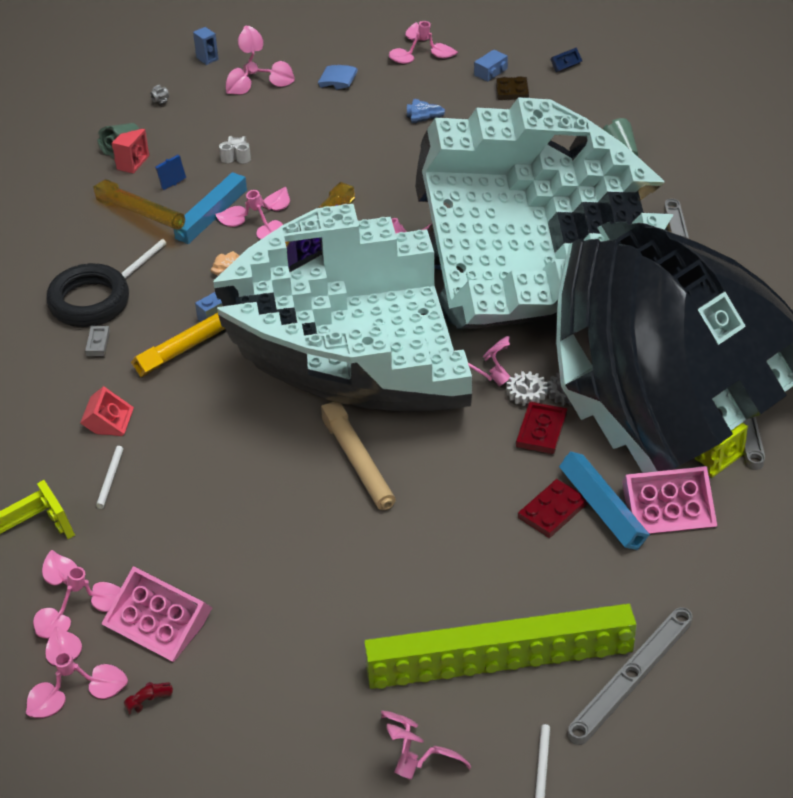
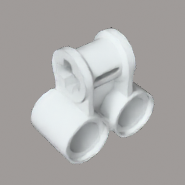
(235, 149)

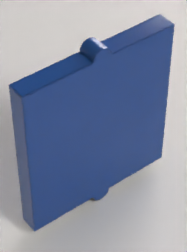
(170, 172)

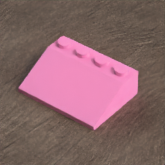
(671, 499)
(156, 614)

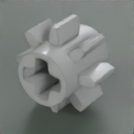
(159, 94)

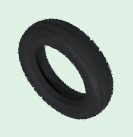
(93, 314)

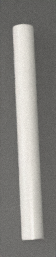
(143, 258)
(109, 477)
(542, 761)

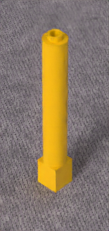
(156, 356)

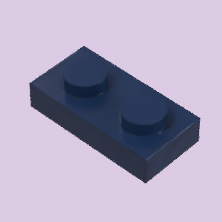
(566, 59)

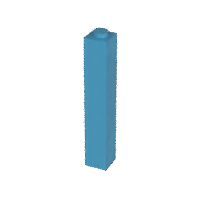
(214, 202)
(604, 501)

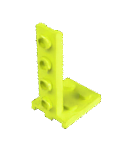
(726, 452)
(33, 505)

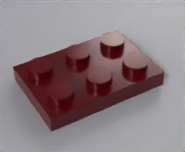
(541, 427)
(552, 508)

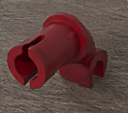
(148, 692)

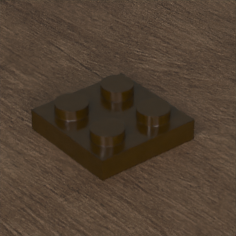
(512, 88)

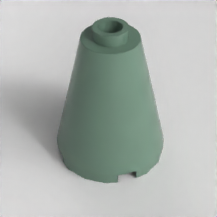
(622, 131)
(110, 133)

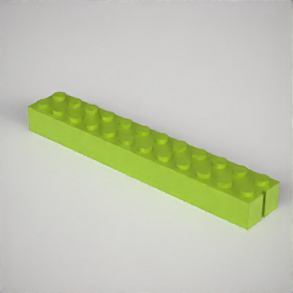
(499, 646)

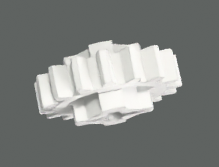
(526, 388)

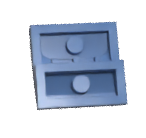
(337, 75)

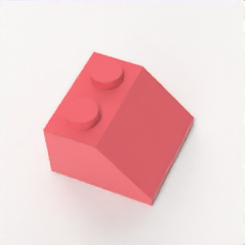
(130, 150)
(107, 413)

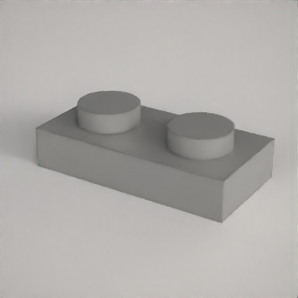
(97, 341)

